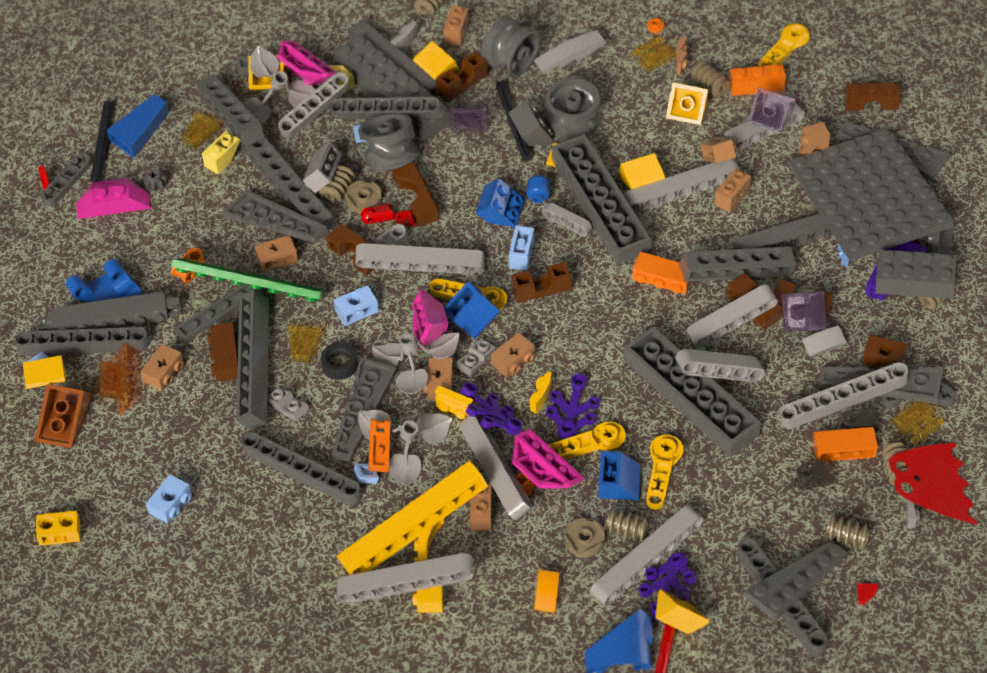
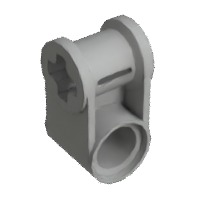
(394, 236)

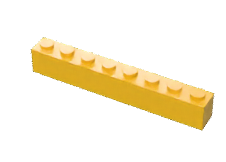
(413, 520)

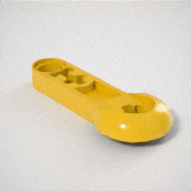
(786, 44)
(498, 296)
(591, 441)
(662, 466)

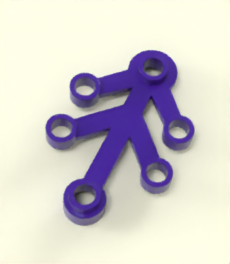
(491, 409)
(571, 410)
(676, 563)

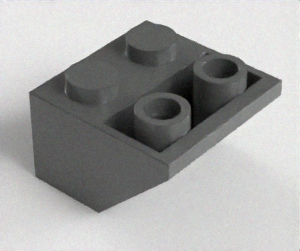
(531, 125)

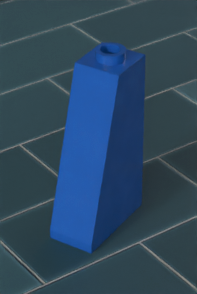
(139, 125)

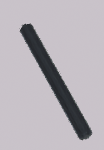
(508, 106)
(102, 140)

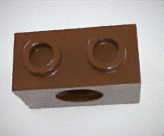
(883, 352)

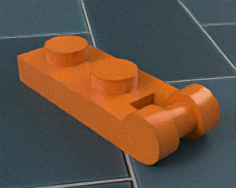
(379, 446)

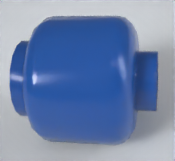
(538, 188)

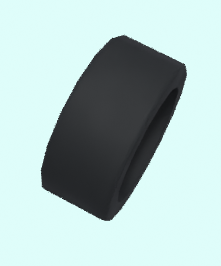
(339, 373)

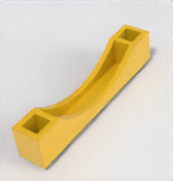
(431, 598)

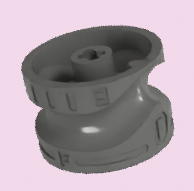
(511, 46)
(572, 108)
(388, 141)

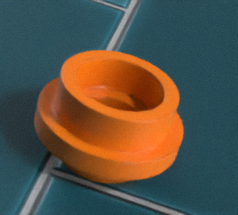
(655, 25)

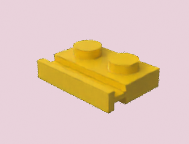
(452, 402)

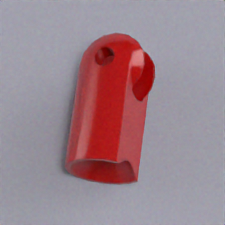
(377, 214)

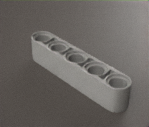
(309, 112)
(747, 133)
(732, 316)
(720, 365)

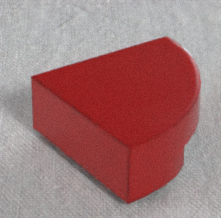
(43, 176)
(404, 217)
(866, 592)

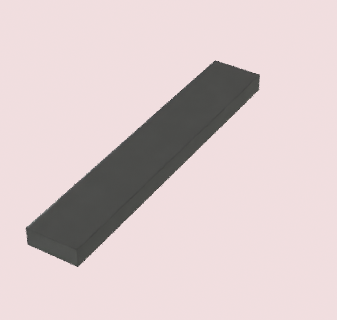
(214, 312)

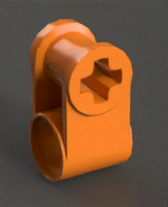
(192, 254)

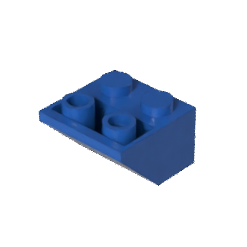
(500, 204)
(471, 310)
(618, 476)

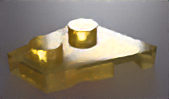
(199, 130)
(303, 342)

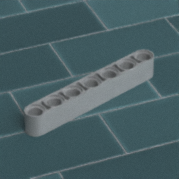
(679, 185)
(419, 258)
(849, 388)
(495, 467)
(645, 554)
(405, 578)

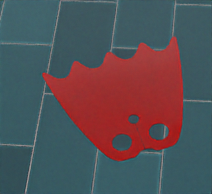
(939, 483)

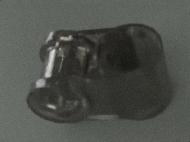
(860, 418)
(815, 474)

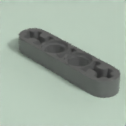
(63, 178)

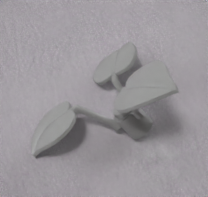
(263, 64)
(414, 380)
(432, 428)

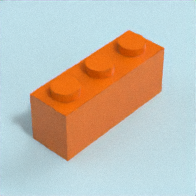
(749, 79)
(660, 273)
(845, 444)

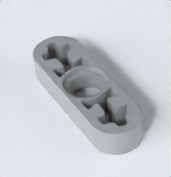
(570, 220)

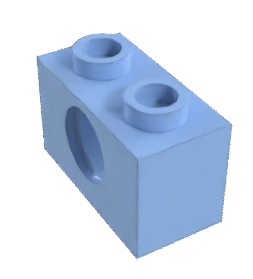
(521, 248)
(356, 305)
(159, 503)

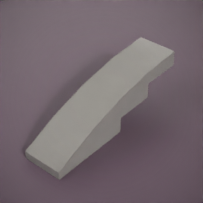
(568, 51)

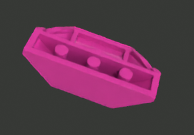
(304, 64)
(112, 198)
(428, 318)
(542, 463)

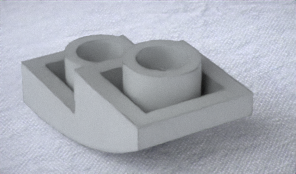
(407, 36)
(824, 340)
(477, 356)
(287, 404)
(912, 513)

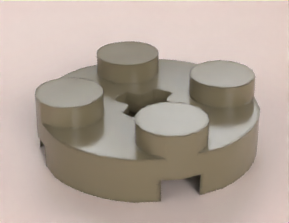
(360, 188)
(583, 548)

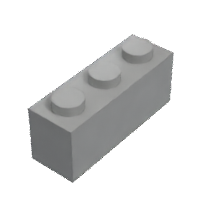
(322, 167)

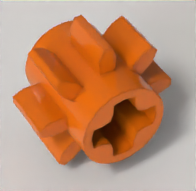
(525, 483)

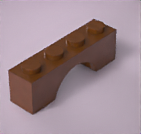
(422, 208)

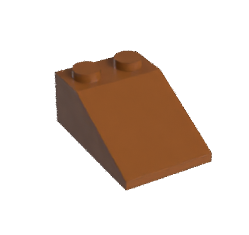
(61, 415)

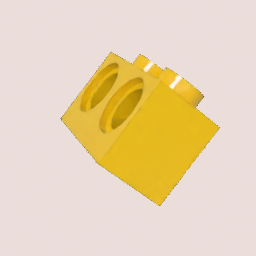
(58, 531)

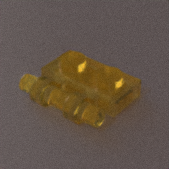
(655, 58)
(913, 417)

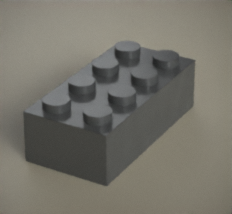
(916, 274)

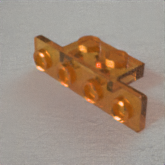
(114, 381)

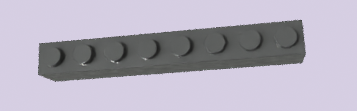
(252, 360)

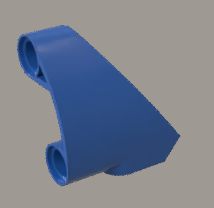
(111, 285)
(623, 645)

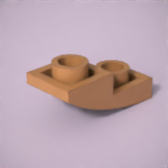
(681, 55)

